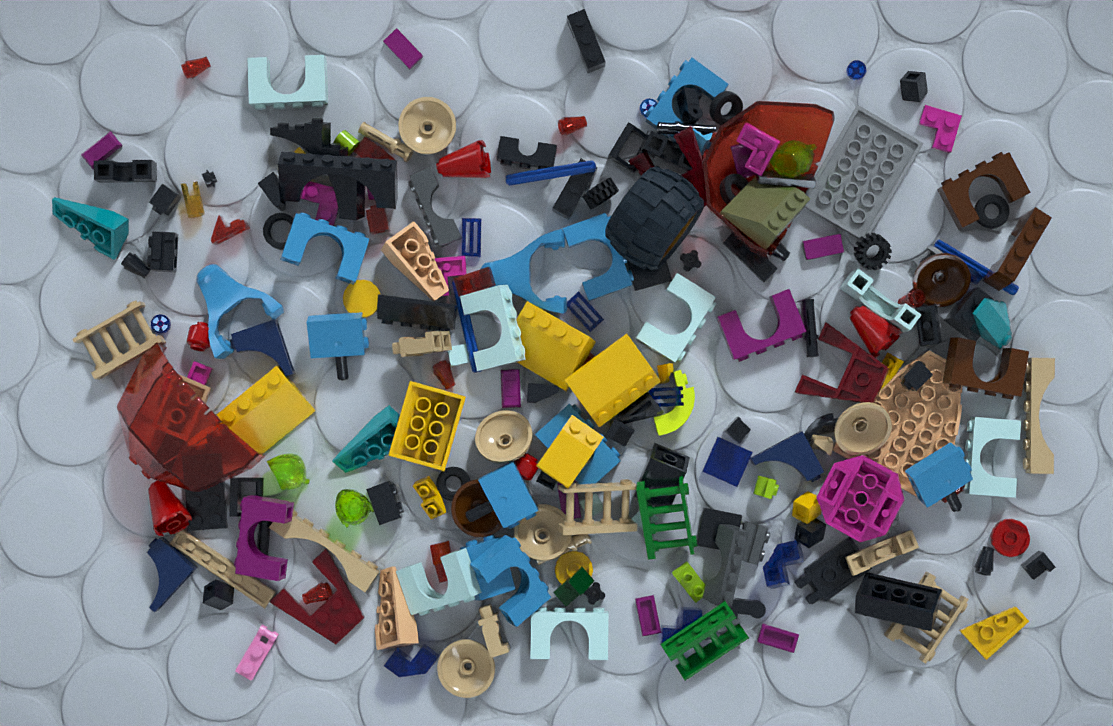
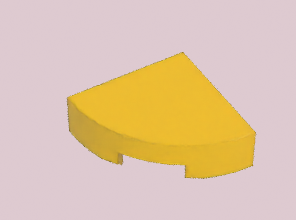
(664, 372)

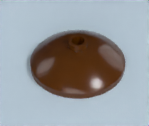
(947, 287)
(466, 499)

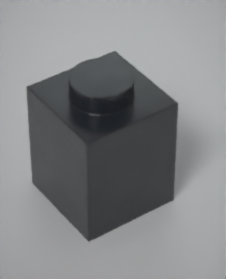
(164, 200)
(915, 376)

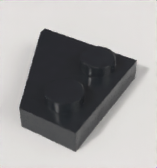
(641, 409)

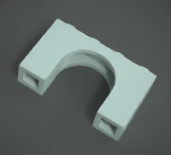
(312, 92)
(859, 287)
(698, 302)
(509, 347)
(980, 432)
(422, 597)
(595, 623)

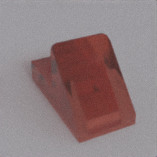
(369, 149)
(223, 232)
(474, 281)
(437, 551)

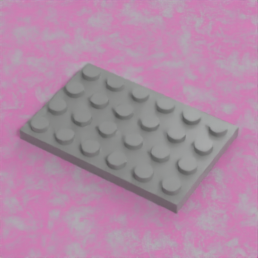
(862, 173)

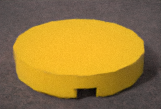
(361, 298)
(569, 563)

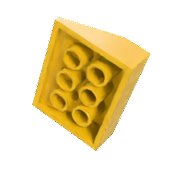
(551, 345)
(612, 380)
(267, 411)
(427, 426)

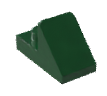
(574, 586)

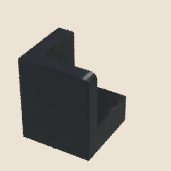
(913, 86)
(737, 430)
(619, 432)
(810, 533)
(1037, 564)
(218, 595)

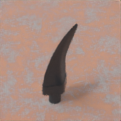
(821, 425)

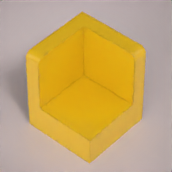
(806, 507)

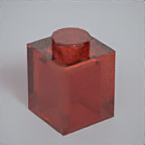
(377, 220)

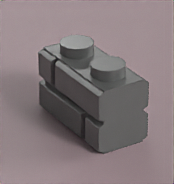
(755, 540)

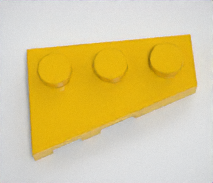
(994, 631)

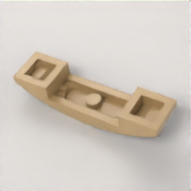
(881, 551)

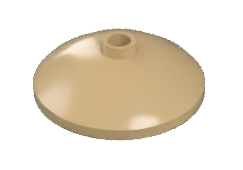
(422, 113)
(503, 427)
(866, 436)
(543, 523)
(459, 679)

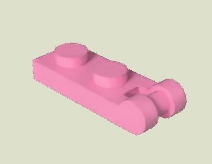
(256, 653)

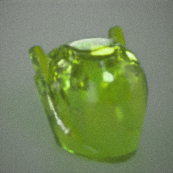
(793, 158)
(288, 470)
(352, 507)

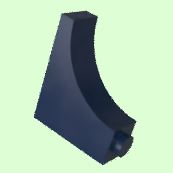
(265, 339)
(794, 452)
(172, 570)

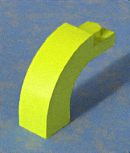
(679, 414)

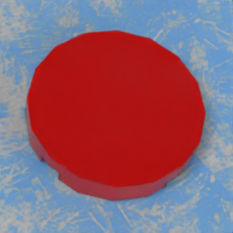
(1010, 537)

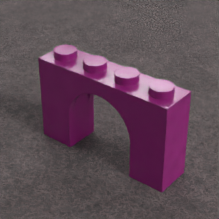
(788, 326)
(249, 558)

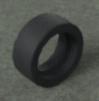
(268, 225)

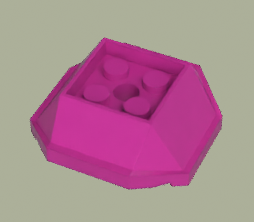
(841, 498)

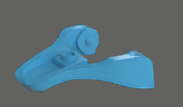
(516, 272)
(223, 295)

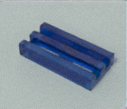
(479, 228)
(595, 323)
(678, 396)

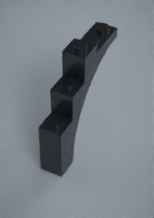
(316, 139)

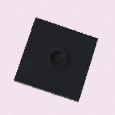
(646, 278)
(710, 523)

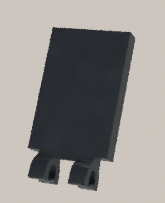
(829, 572)

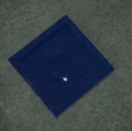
(727, 461)

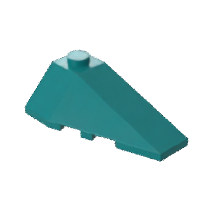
(100, 226)
(993, 322)
(370, 443)

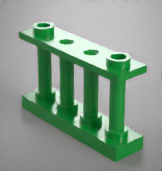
(648, 511)
(697, 632)

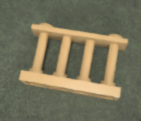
(118, 359)
(606, 525)
(927, 653)

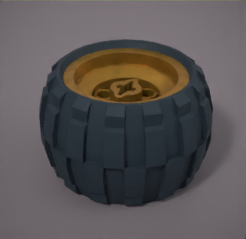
(654, 218)

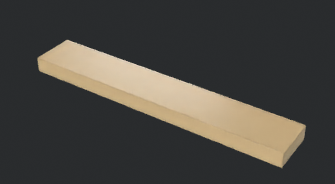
(222, 568)

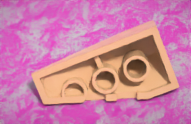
(413, 258)
(396, 624)

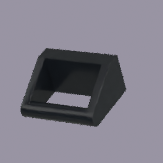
(613, 155)
(271, 188)
(539, 392)
(235, 492)

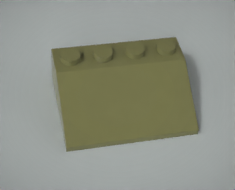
(765, 210)

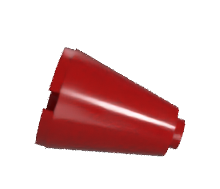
(466, 162)
(874, 330)
(166, 510)

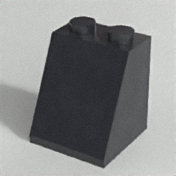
(962, 316)
(663, 471)

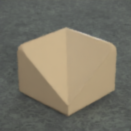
(822, 443)

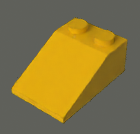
(570, 451)

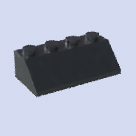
(416, 312)
(898, 601)

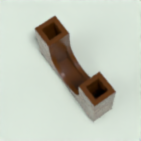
(1002, 170)
(1027, 234)
(960, 370)

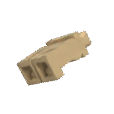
(417, 346)
(491, 631)

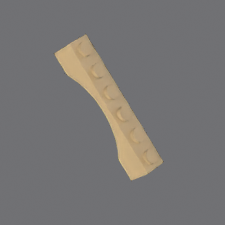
(1038, 455)
(357, 570)

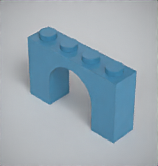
(693, 76)
(352, 244)
(617, 276)
(603, 458)
(531, 592)

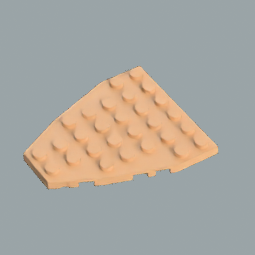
(919, 419)

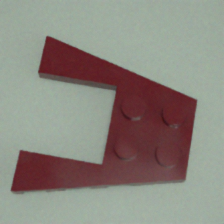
(689, 146)
(861, 378)
(336, 615)

